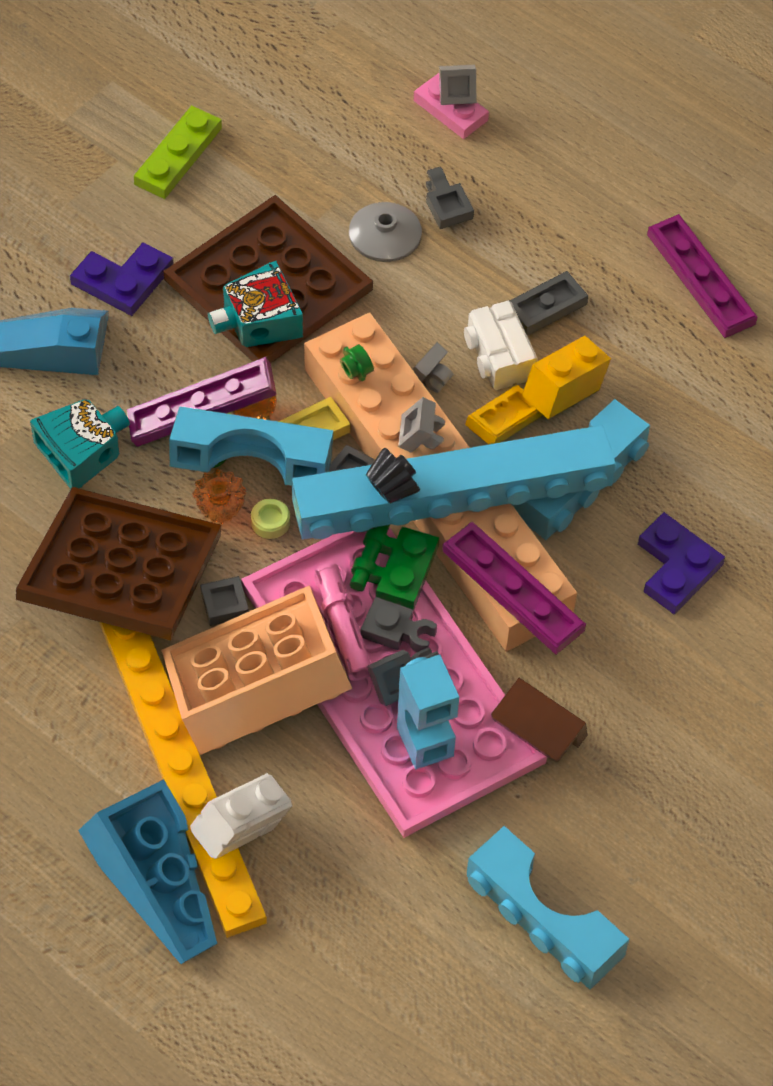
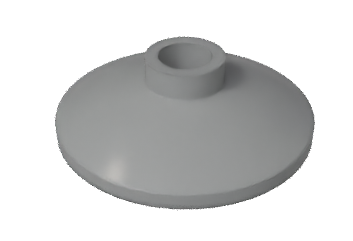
(385, 231)

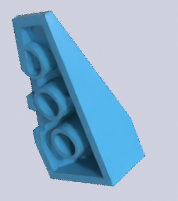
(55, 341)
(149, 861)

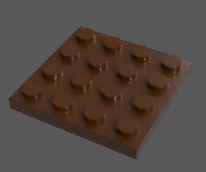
(314, 269)
(119, 563)

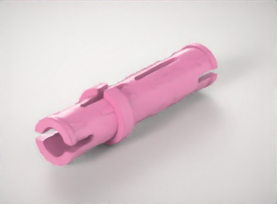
(338, 606)

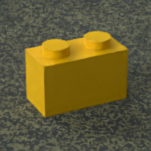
(566, 377)

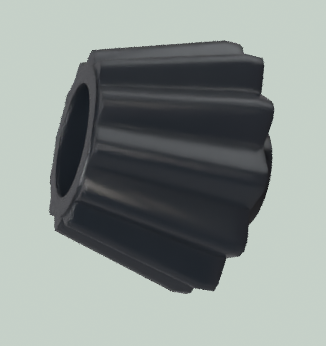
(392, 476)

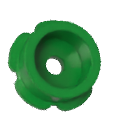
(356, 362)

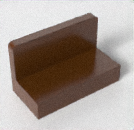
(539, 721)

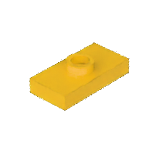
(502, 416)

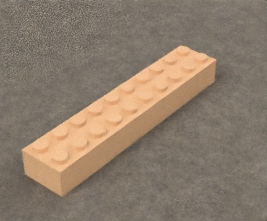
(375, 420)

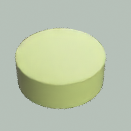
(270, 518)

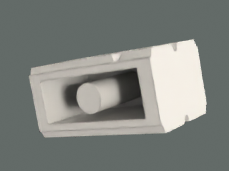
(501, 345)
(240, 816)

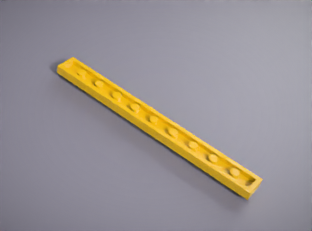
(183, 772)

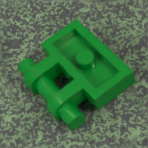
(406, 567)

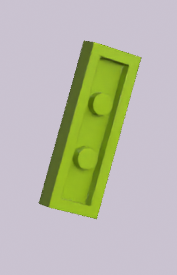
(177, 152)

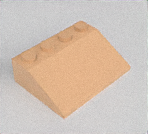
(255, 670)

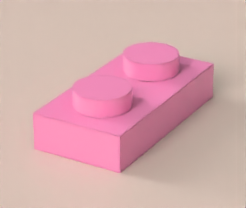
(460, 118)

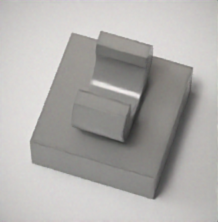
(457, 84)
(430, 370)
(418, 426)

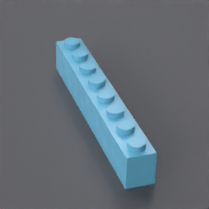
(458, 482)

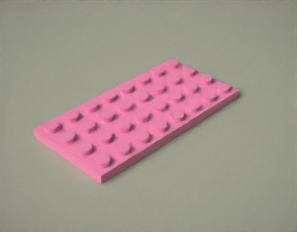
(484, 750)

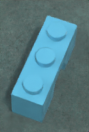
(424, 707)

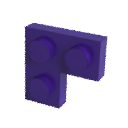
(125, 285)
(686, 562)

